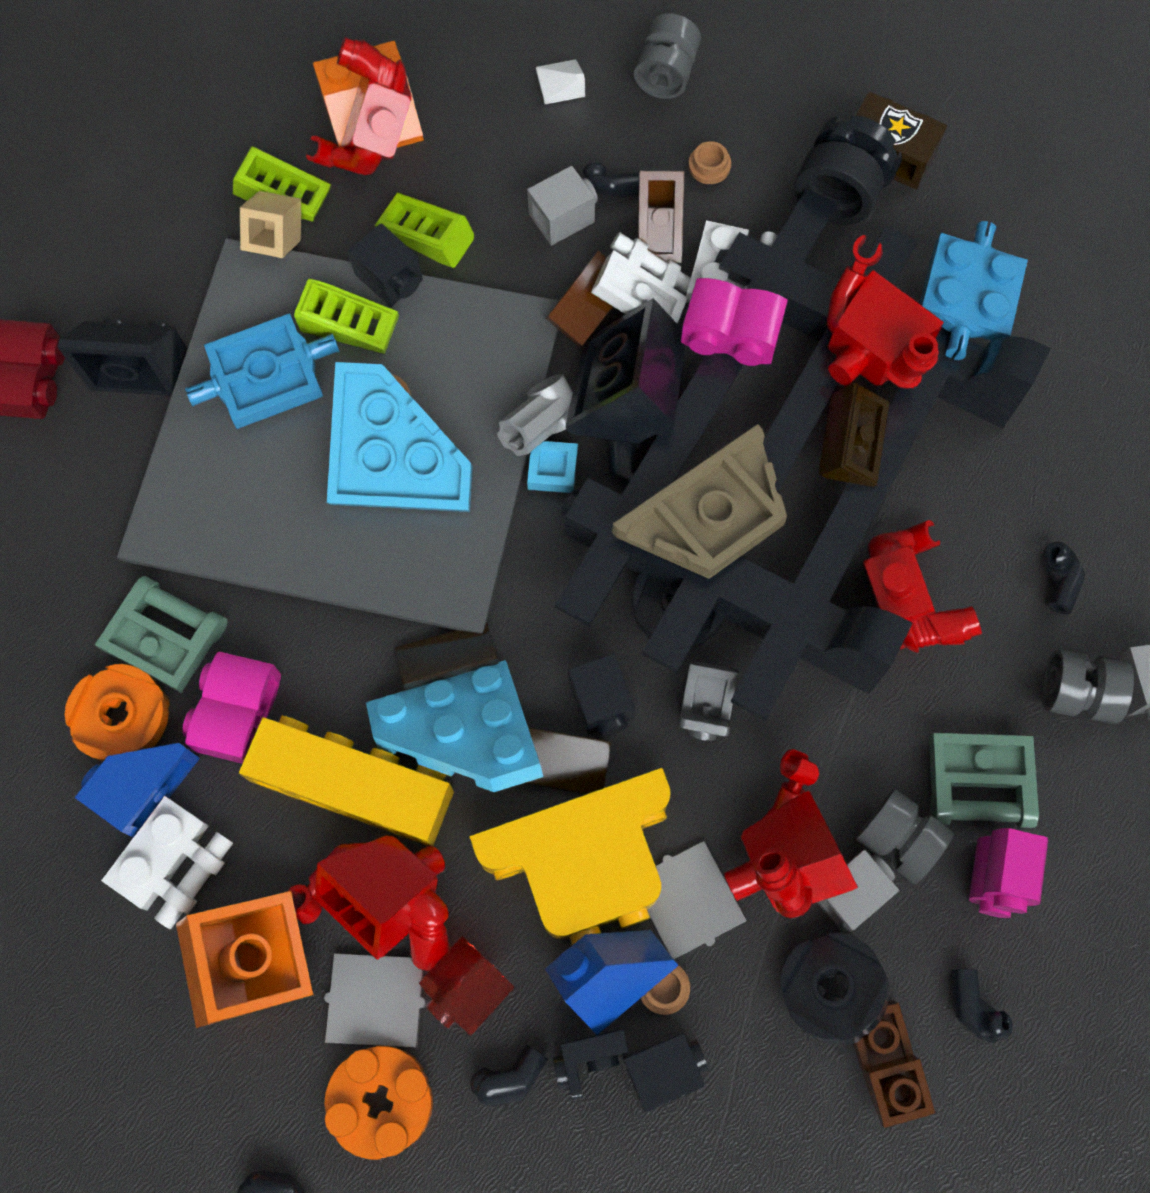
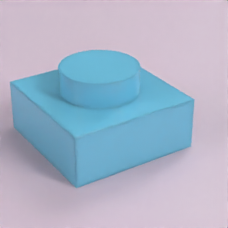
(553, 467)

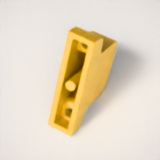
(584, 856)

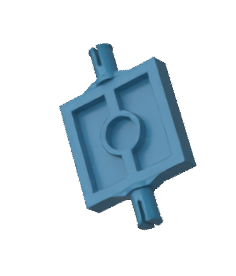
(973, 288)
(262, 371)

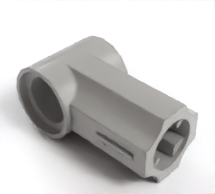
(538, 416)

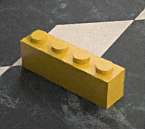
(347, 780)

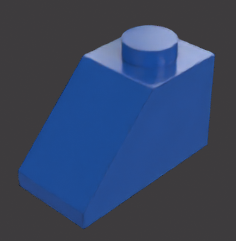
(133, 783)
(609, 973)

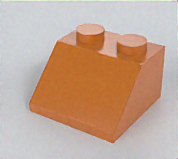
(339, 90)
(243, 958)

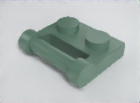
(154, 647)
(983, 762)

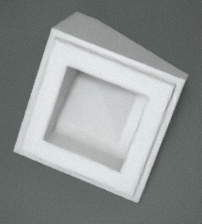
(561, 81)

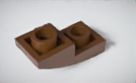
(579, 309)
(893, 1071)

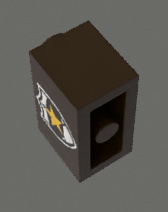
(915, 135)

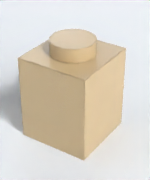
(270, 224)

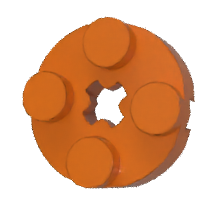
(95, 694)
(349, 1114)

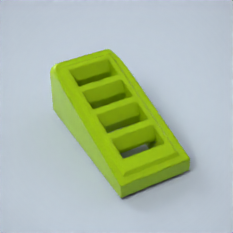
(273, 169)
(445, 246)
(332, 298)

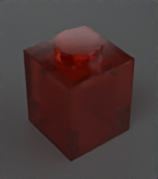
(464, 987)

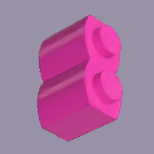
(733, 321)
(231, 706)
(1008, 872)

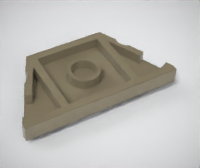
(711, 510)

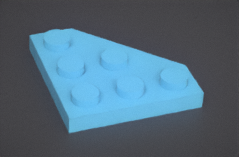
(389, 448)
(462, 727)

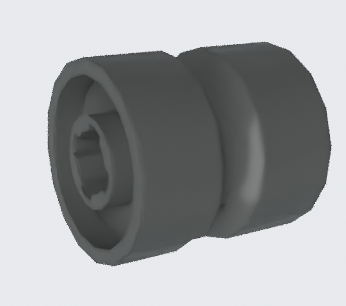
(667, 56)
(1097, 688)
(906, 837)

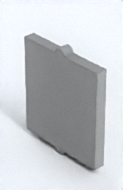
(693, 902)
(374, 1001)

